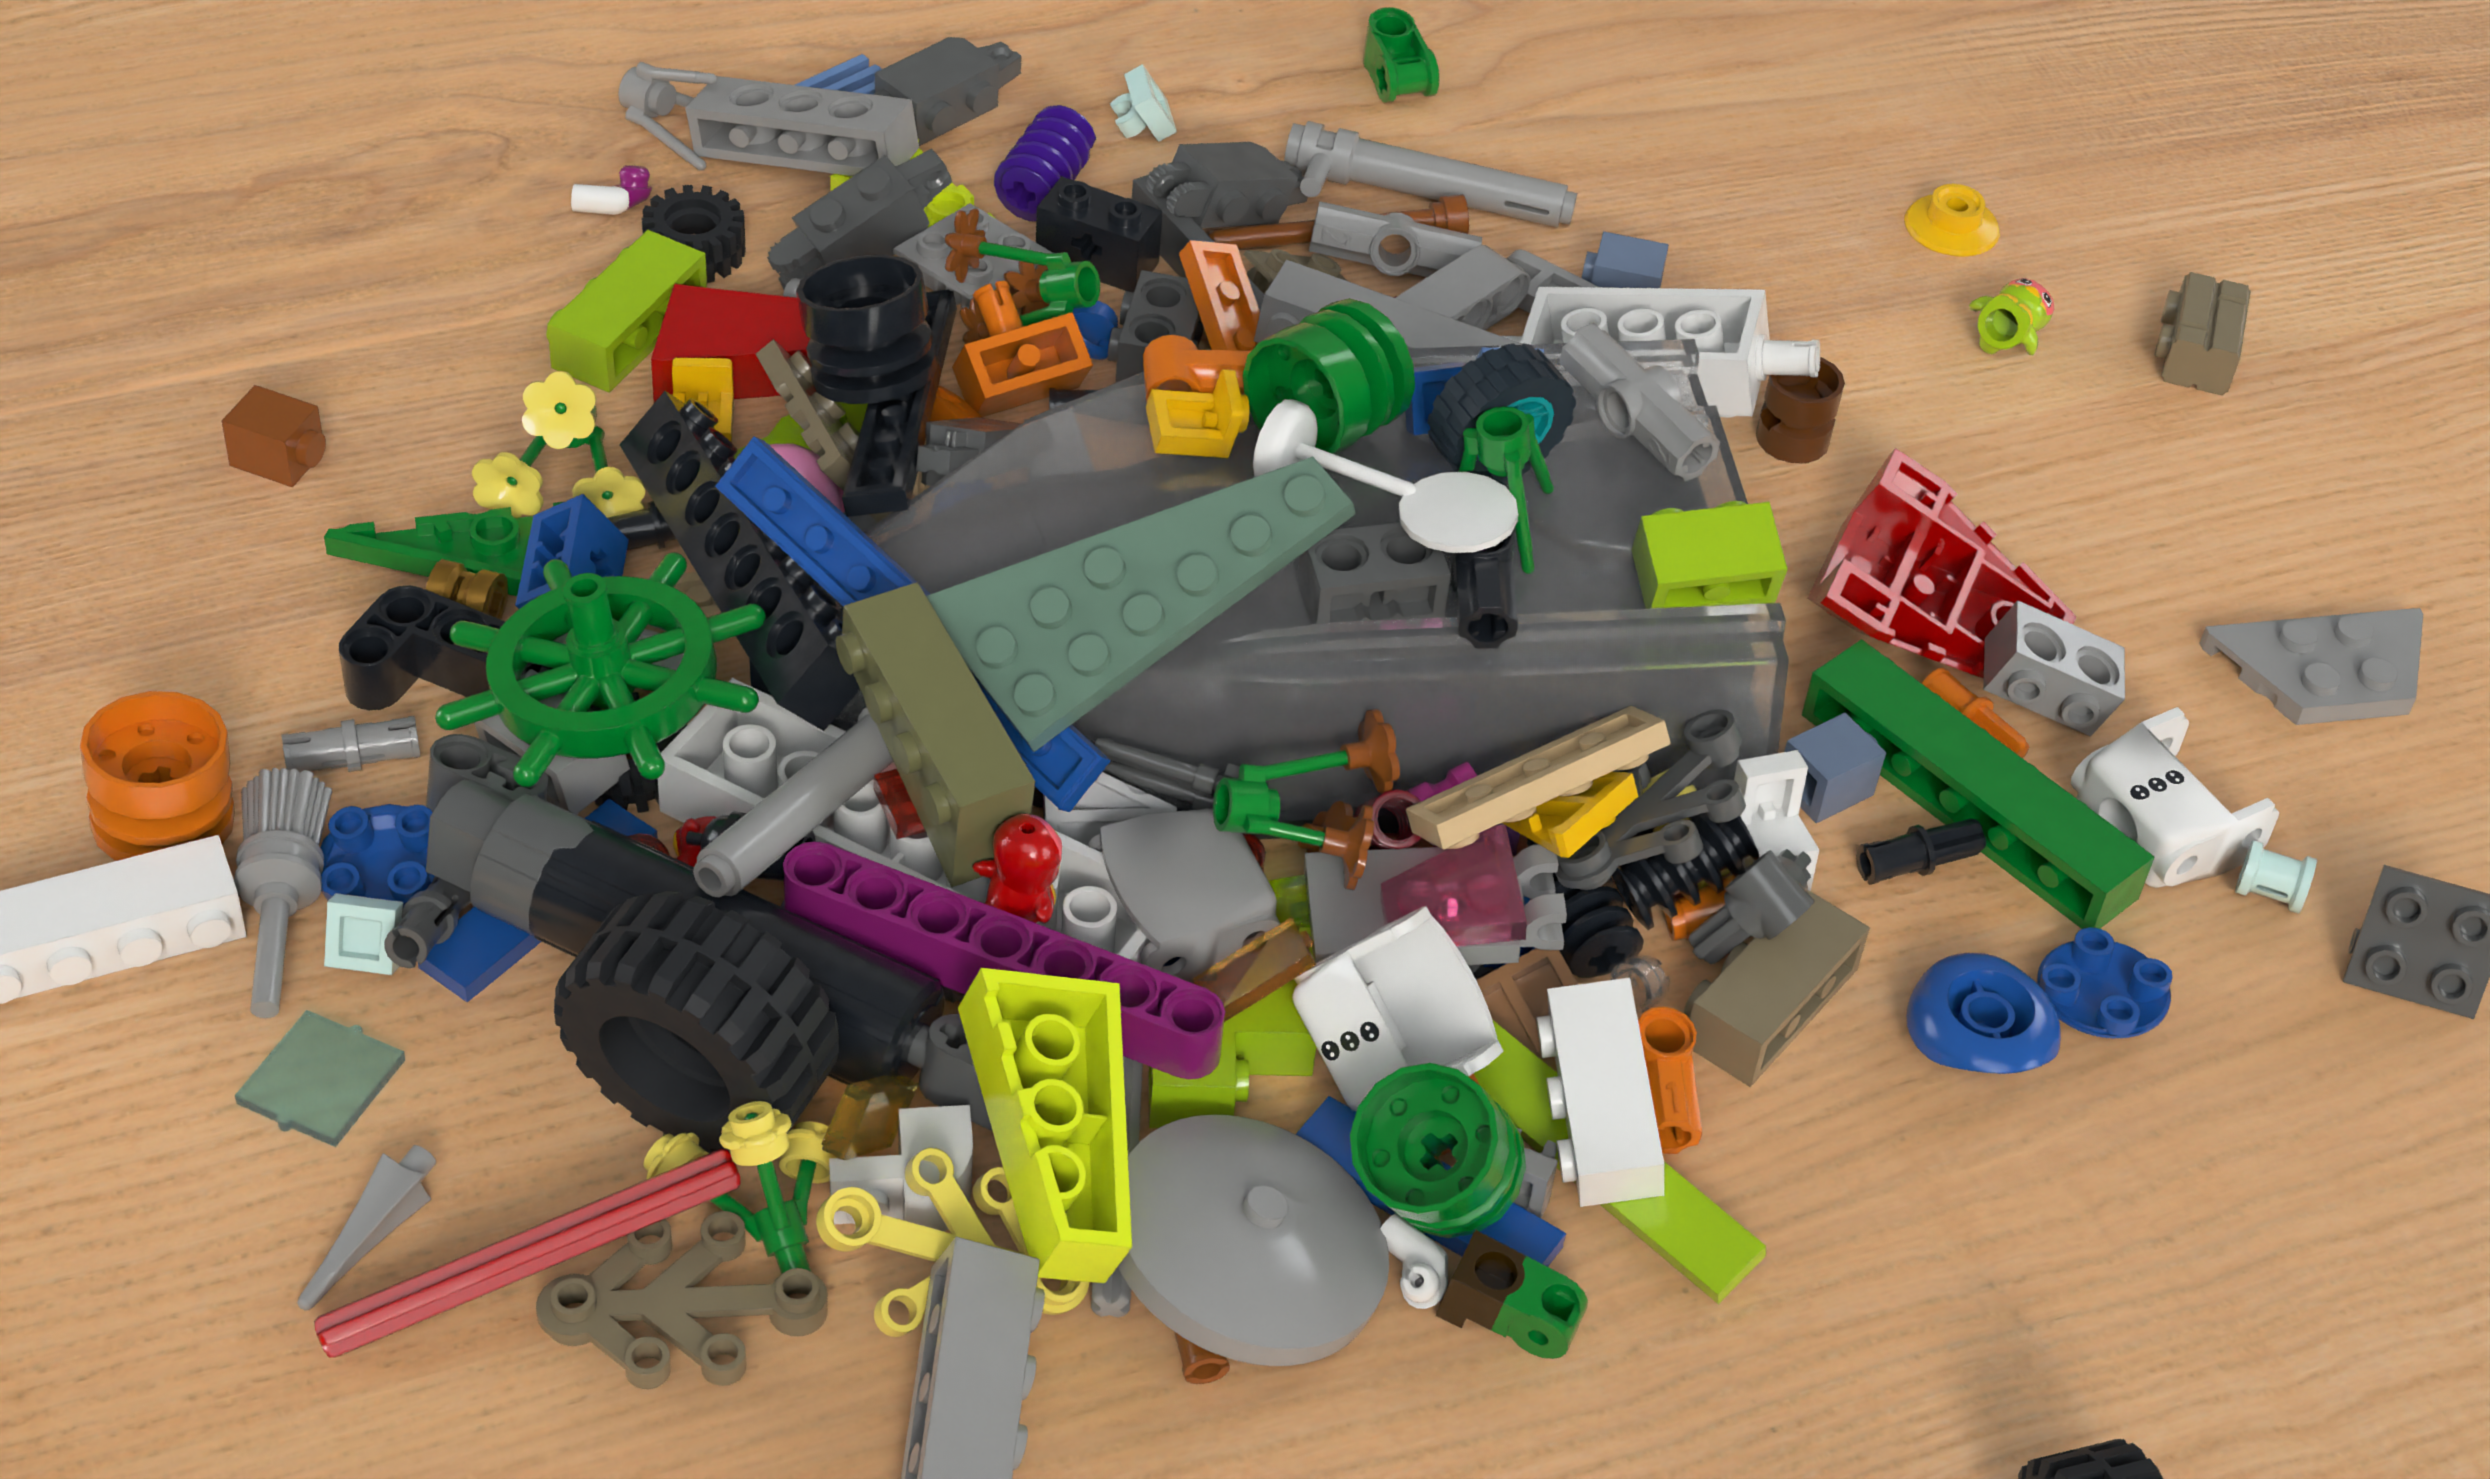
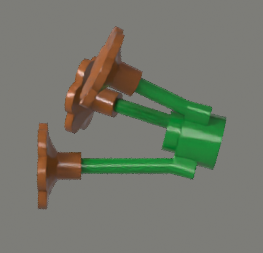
(1253, 808)

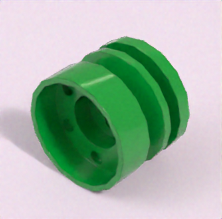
(1342, 365)
(1406, 1128)

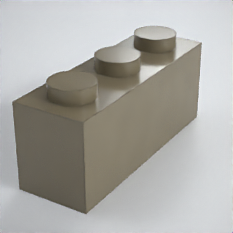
(1774, 989)

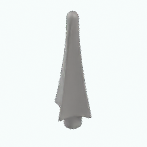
(387, 1201)

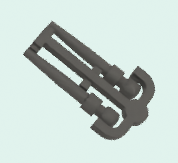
(1165, 774)

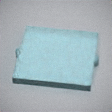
(320, 1078)

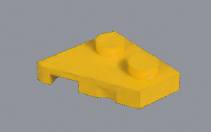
(1571, 821)

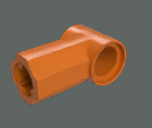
(1179, 366)
(1672, 1076)

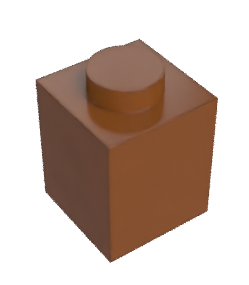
(273, 436)

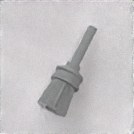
(279, 866)

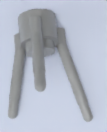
(648, 94)

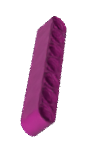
(953, 937)

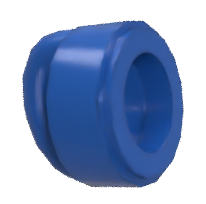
(1096, 328)

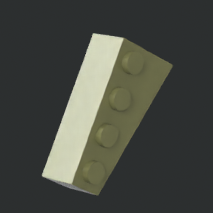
(935, 725)

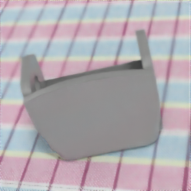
(1187, 888)

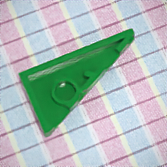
(478, 541)

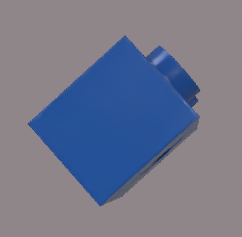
(577, 536)

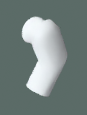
(1424, 1263)

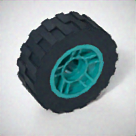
(1501, 378)

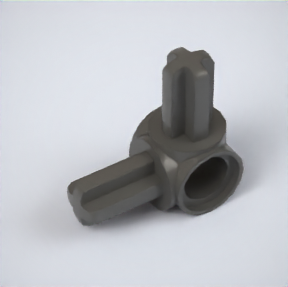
(1756, 905)

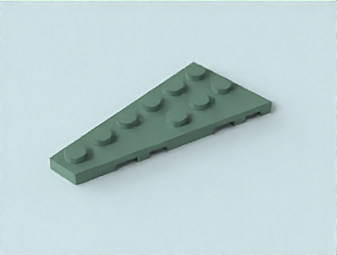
(1098, 612)

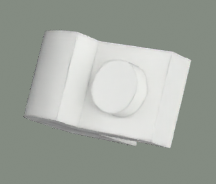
(1773, 799)
(884, 1176)

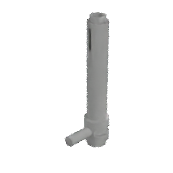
(1348, 157)
(792, 810)

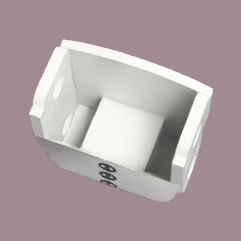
(2165, 807)
(1395, 1005)

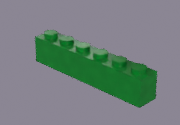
(1965, 773)

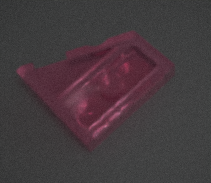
(1466, 890)

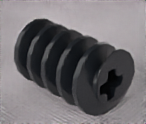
(1656, 880)
(1597, 930)

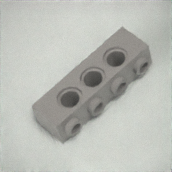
(800, 126)

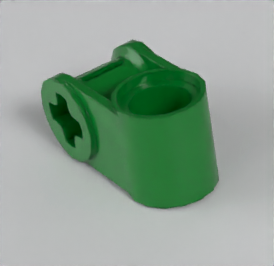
(1398, 56)

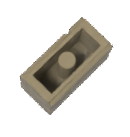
(2203, 333)

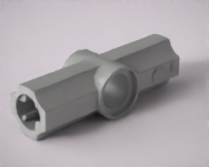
(1359, 234)
(1639, 402)

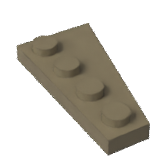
(813, 412)

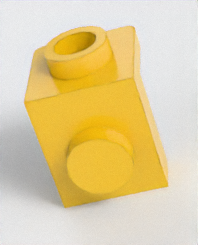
(708, 383)
(1198, 421)

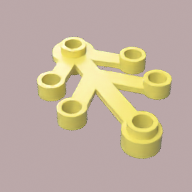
(930, 1243)

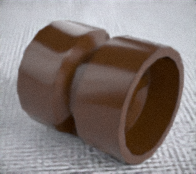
(1800, 414)

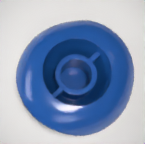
(1982, 1016)

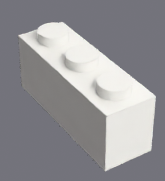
(1601, 1093)

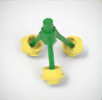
(756, 1138)

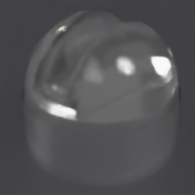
(1652, 977)

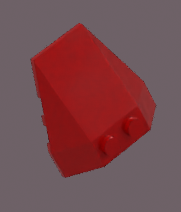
(1922, 571)

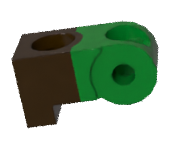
(1514, 1298)

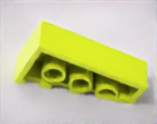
(1057, 1112)

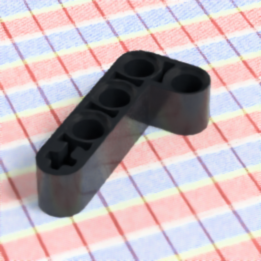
(409, 639)

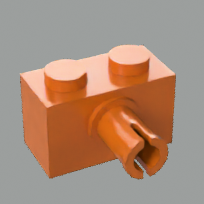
(1018, 360)

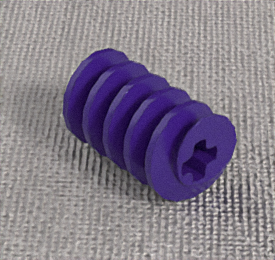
(1050, 148)

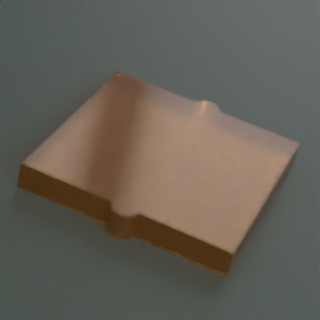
(1259, 967)

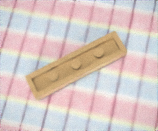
(1550, 771)

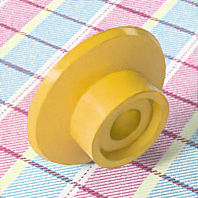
(1953, 221)

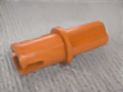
(1976, 709)

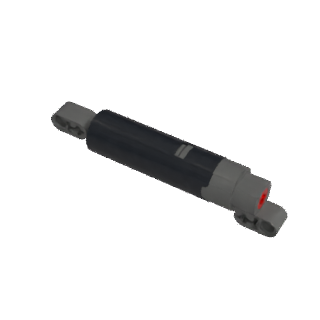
(567, 874)

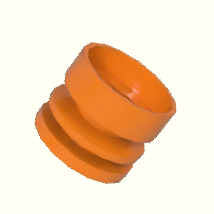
(156, 773)

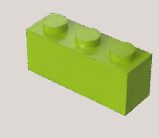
(621, 311)

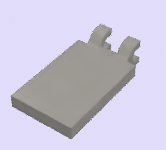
(1347, 916)

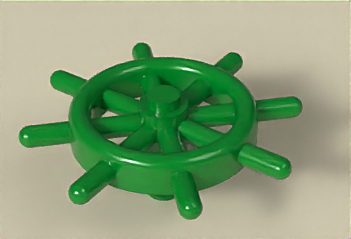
(601, 667)

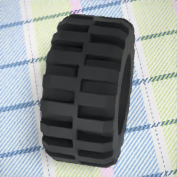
(694, 1016)

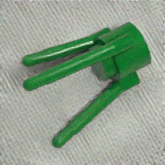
(1504, 444)

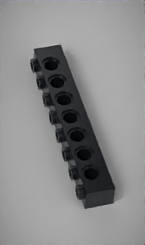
(795, 648)

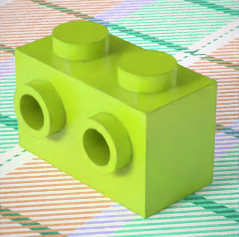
(1709, 556)

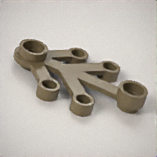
(673, 1302)

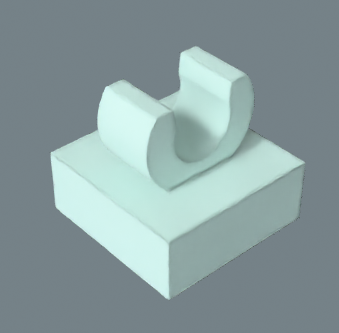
(1143, 107)
(358, 931)

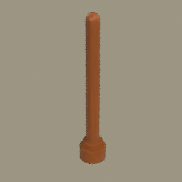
(1448, 213)

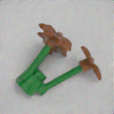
(1042, 291)

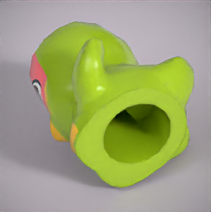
(2013, 316)

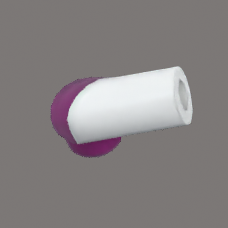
(614, 199)

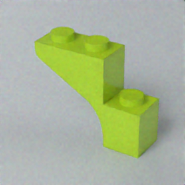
(1257, 1041)

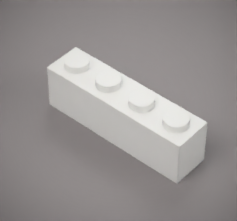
(116, 917)

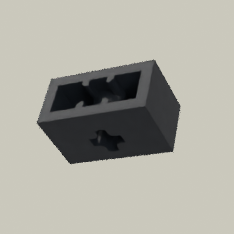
(1102, 229)

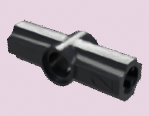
(1485, 592)

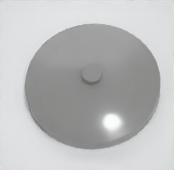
(1252, 1241)

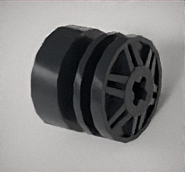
(867, 329)

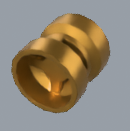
(481, 590)

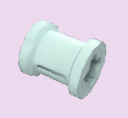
(2276, 876)

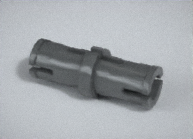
(426, 920)

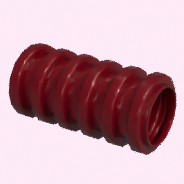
(1396, 802)

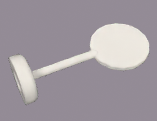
(1440, 511)

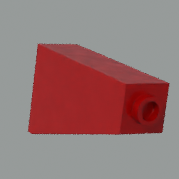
(729, 326)

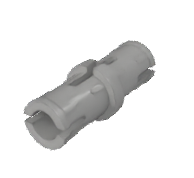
(351, 745)

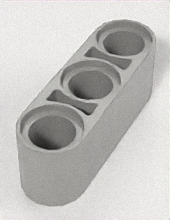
(1472, 289)

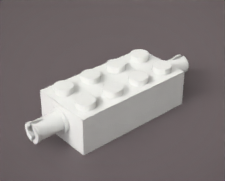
(1725, 323)

